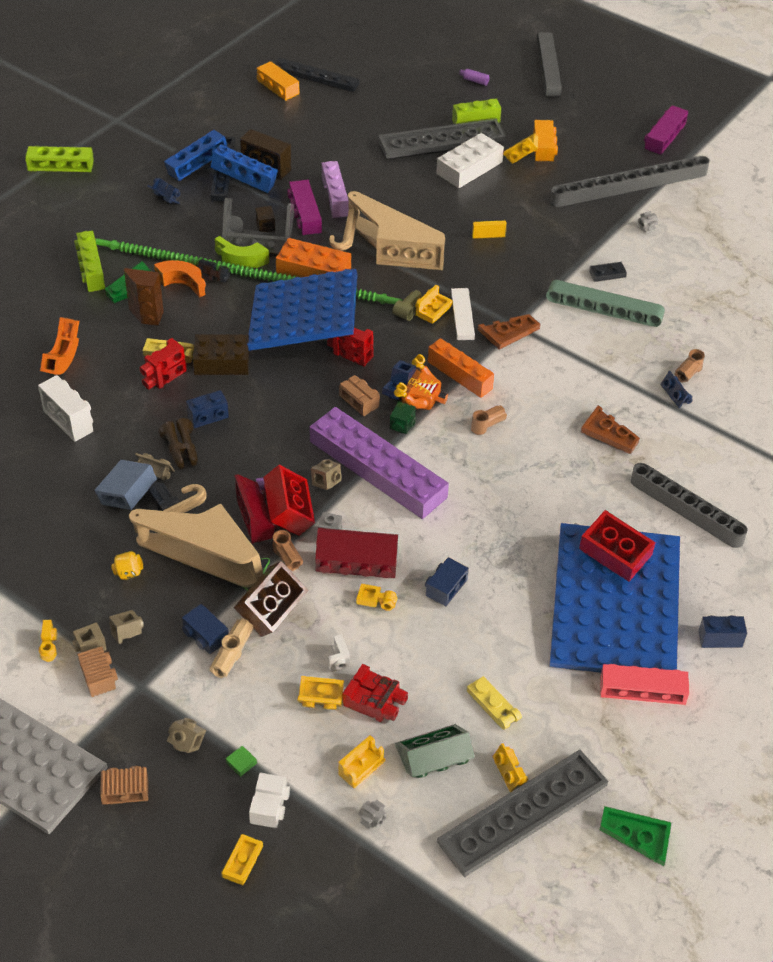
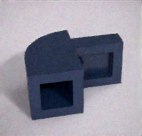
(401, 373)

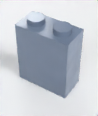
(126, 484)

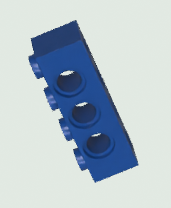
(194, 155)
(244, 168)

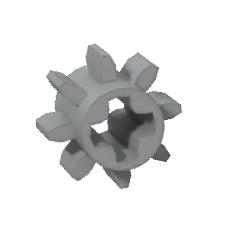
(647, 221)
(372, 814)

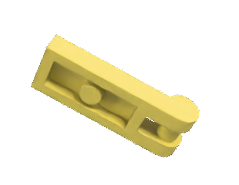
(153, 345)
(493, 703)

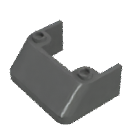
(234, 232)

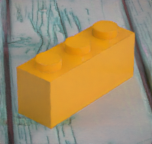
(278, 80)
(546, 140)

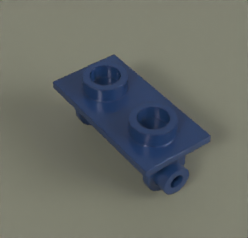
(159, 188)
(676, 390)

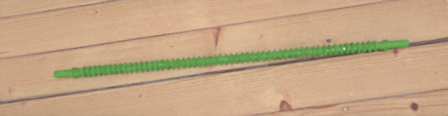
(232, 268)

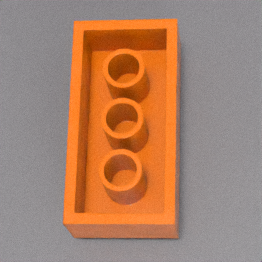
(306, 259)

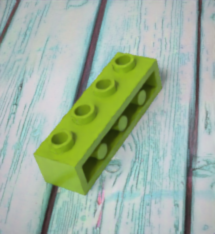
(90, 261)

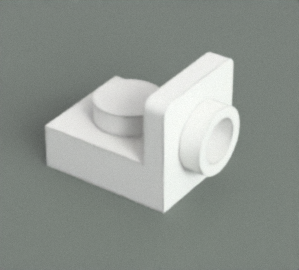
(341, 655)

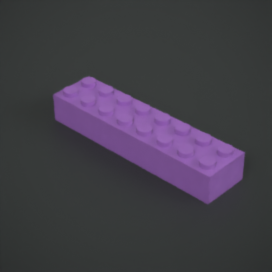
(379, 462)

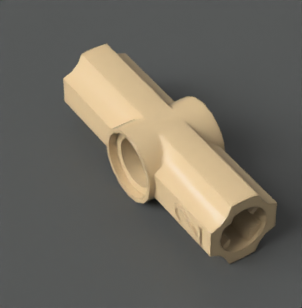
(231, 648)

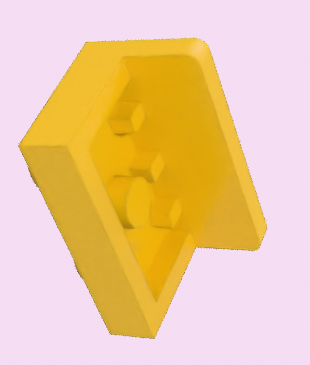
(522, 148)
(432, 305)
(321, 692)

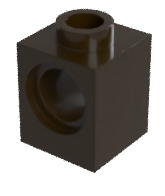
(265, 219)

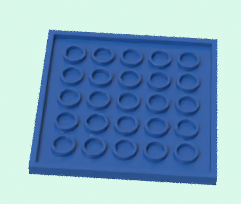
(303, 309)

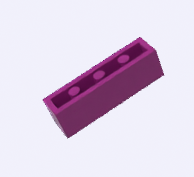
(666, 129)
(305, 207)

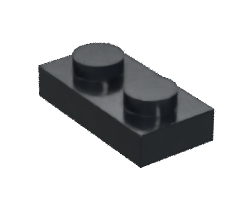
(608, 271)

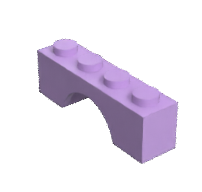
(336, 190)

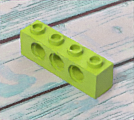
(59, 159)

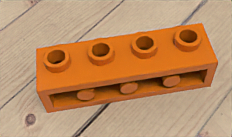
(460, 367)

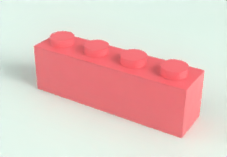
(644, 684)

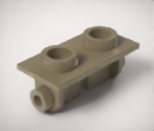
(160, 468)

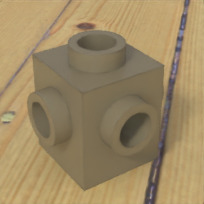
(326, 474)
(186, 735)

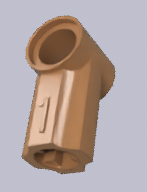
(690, 366)
(483, 419)
(286, 550)

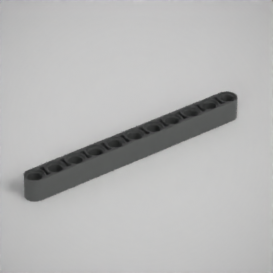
(629, 181)

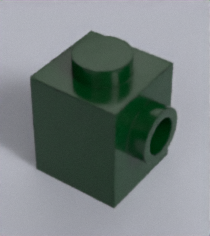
(402, 417)

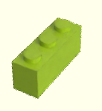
(476, 111)

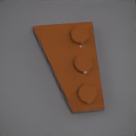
(508, 332)
(609, 431)

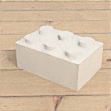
(66, 408)

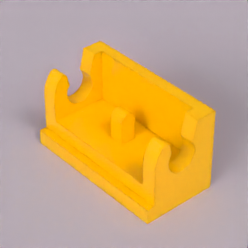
(361, 762)

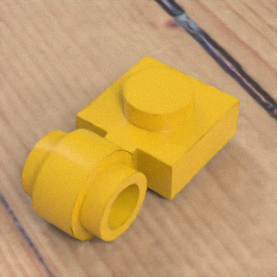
(371, 595)
(49, 634)

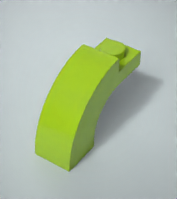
(250, 256)

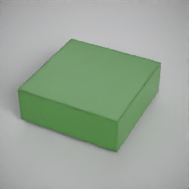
(241, 760)

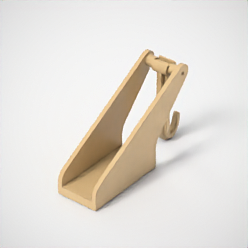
(394, 235)
(201, 540)

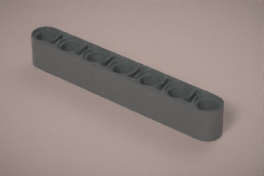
(548, 65)
(689, 505)

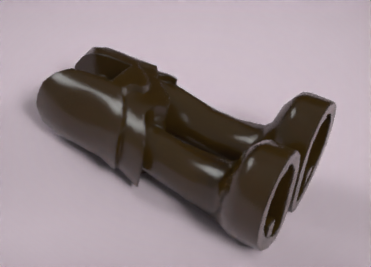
(179, 450)

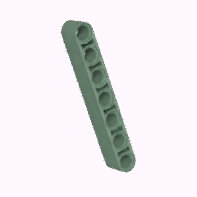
(605, 303)

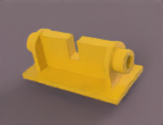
(506, 762)

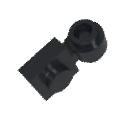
(209, 271)

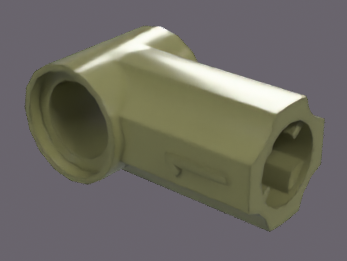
(406, 308)

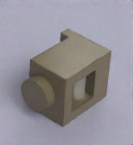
(125, 625)
(88, 638)

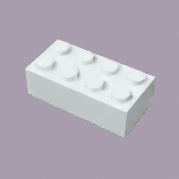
(469, 160)

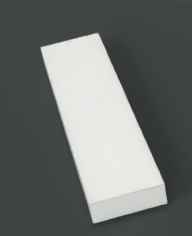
(462, 314)

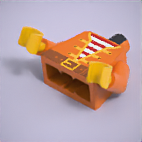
(422, 388)

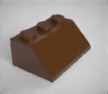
(144, 295)

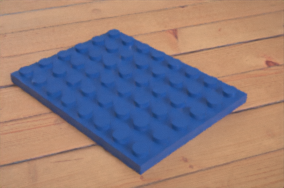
(613, 620)

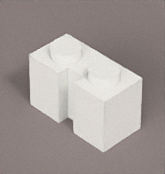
(268, 800)

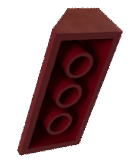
(356, 553)

